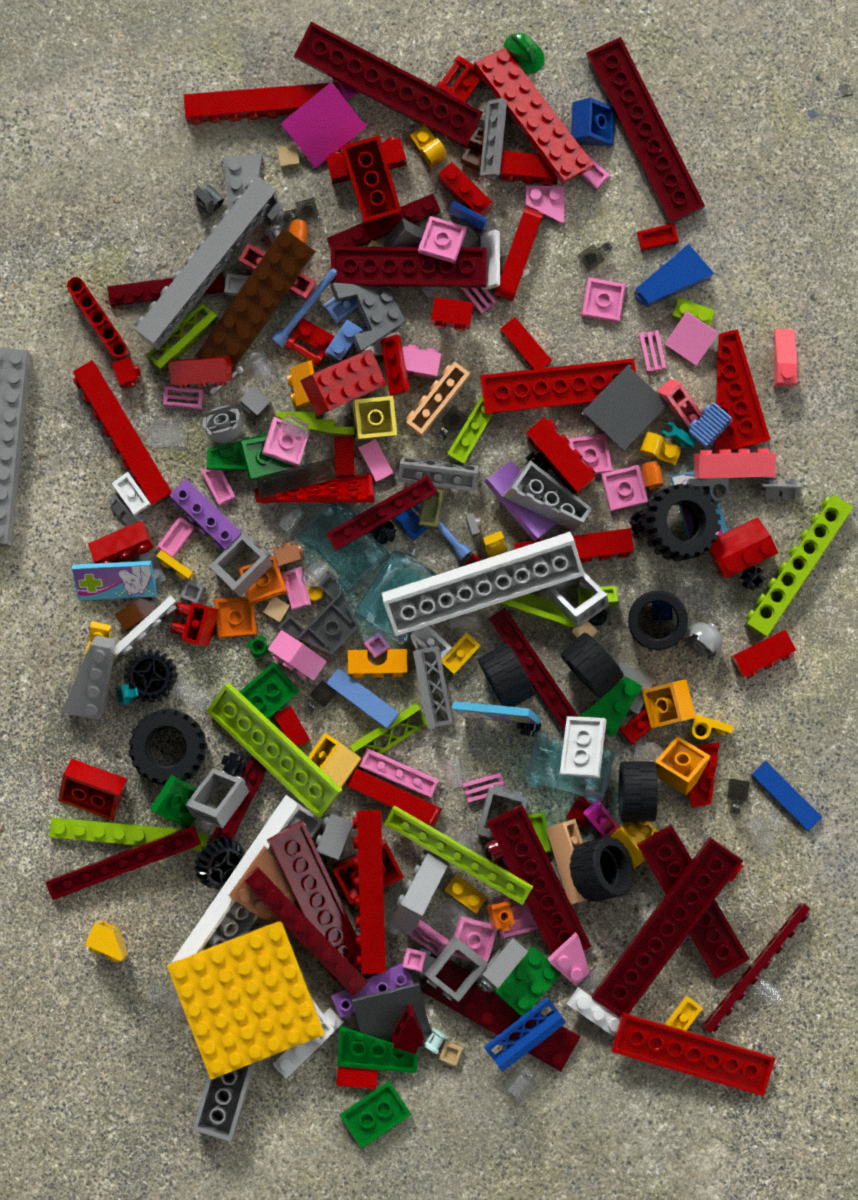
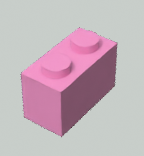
(422, 362)

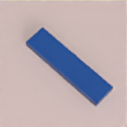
(786, 795)

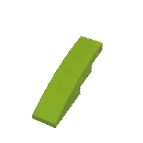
(320, 426)

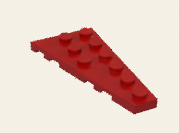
(737, 396)
(339, 490)

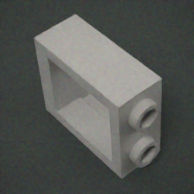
(252, 574)
(587, 609)
(500, 791)
(227, 807)
(442, 958)
(501, 965)

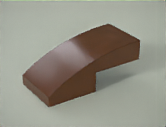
(473, 153)
(135, 612)

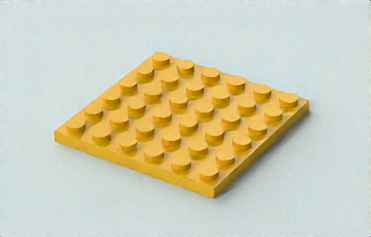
(245, 999)

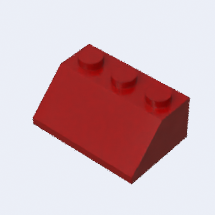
(742, 548)
(92, 789)
(345, 872)

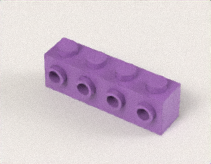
(205, 514)
(393, 978)

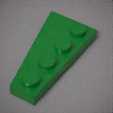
(369, 1052)

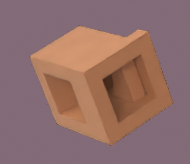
(288, 554)

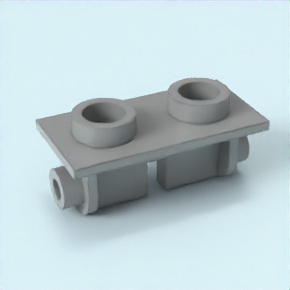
(773, 486)
(120, 506)

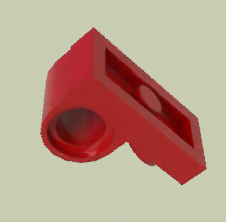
(577, 810)

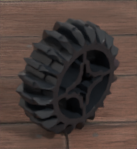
(153, 667)
(216, 858)

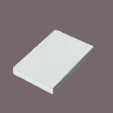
(583, 747)

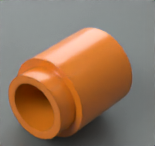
(299, 229)
(652, 475)

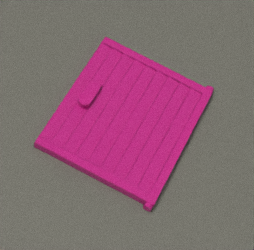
(323, 124)

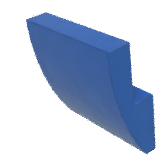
(467, 215)

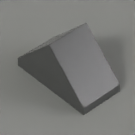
(405, 235)

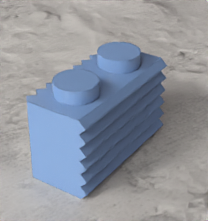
(343, 342)
(710, 425)

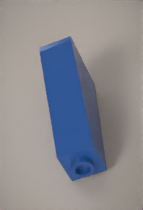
(675, 276)

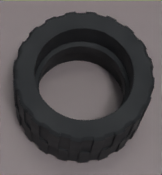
(670, 640)
(592, 665)
(506, 676)
(638, 791)
(616, 867)

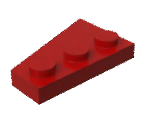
(702, 792)

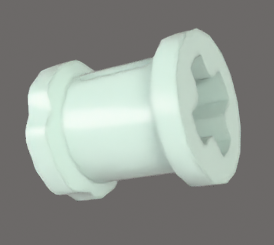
(435, 1040)

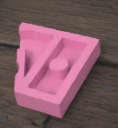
(546, 200)
(571, 960)

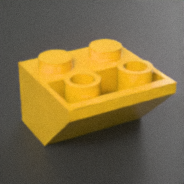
(334, 759)
(631, 834)
(107, 940)

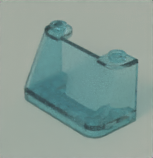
(351, 562)
(396, 572)
(545, 770)

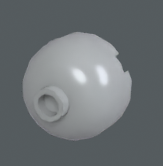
(223, 424)
(704, 639)

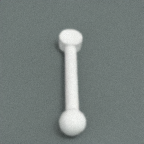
(239, 370)

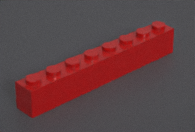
(248, 103)
(122, 432)
(371, 893)

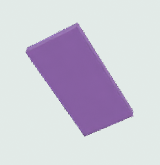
(531, 522)

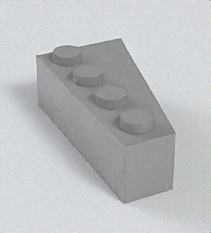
(547, 497)
(91, 685)
(419, 891)

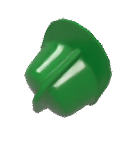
(525, 52)

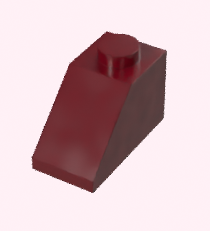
(408, 1032)

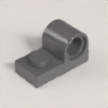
(208, 199)
(711, 484)

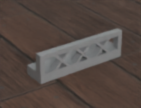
(493, 139)
(440, 473)
(425, 687)

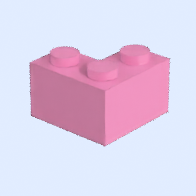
(296, 656)

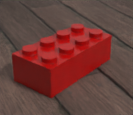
(371, 179)
(343, 382)
(560, 456)

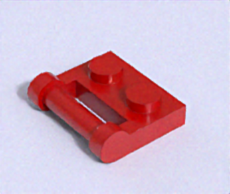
(465, 83)
(312, 336)

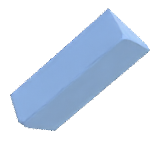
(340, 309)

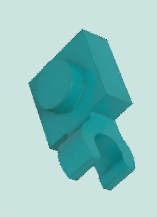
(683, 438)
(125, 694)

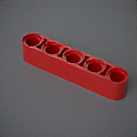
(518, 254)
(94, 311)
(393, 796)

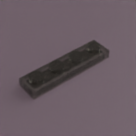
(295, 478)

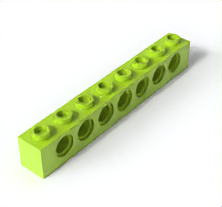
(840, 511)

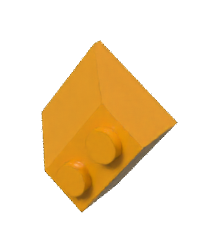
(298, 373)
(668, 703)
(681, 765)

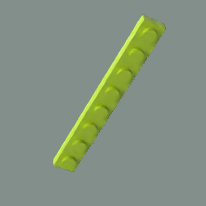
(112, 832)
(458, 855)

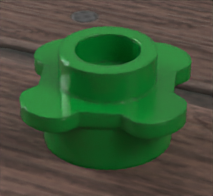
(253, 645)

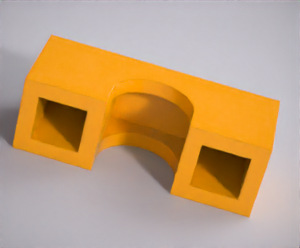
(360, 665)

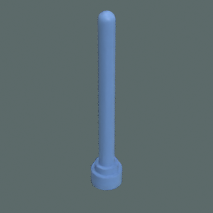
(281, 336)
(461, 550)

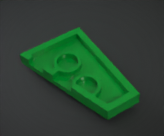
(227, 456)
(614, 704)

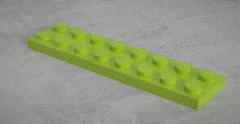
(274, 750)

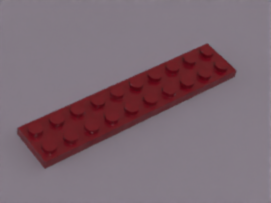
(388, 84)
(645, 130)
(667, 927)

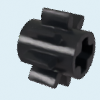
(537, 459)
(635, 522)
(385, 533)
(752, 578)
(528, 729)
(233, 763)

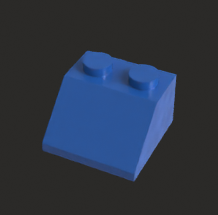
(592, 122)

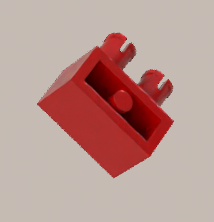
(451, 314)
(198, 625)

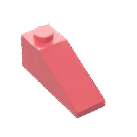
(784, 358)
(680, 402)

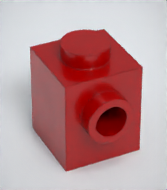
(127, 373)

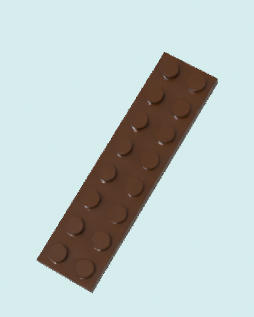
(258, 298)

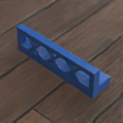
(515, 1049)

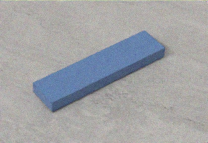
(363, 698)

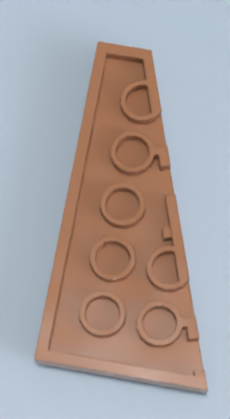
(246, 897)

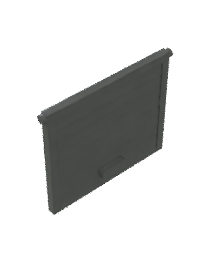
(625, 408)
(381, 1011)

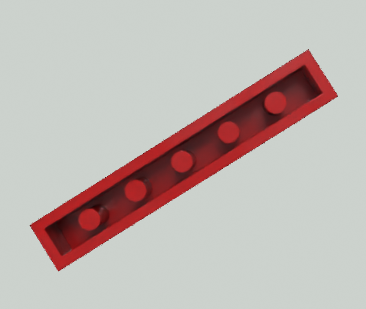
(599, 545)

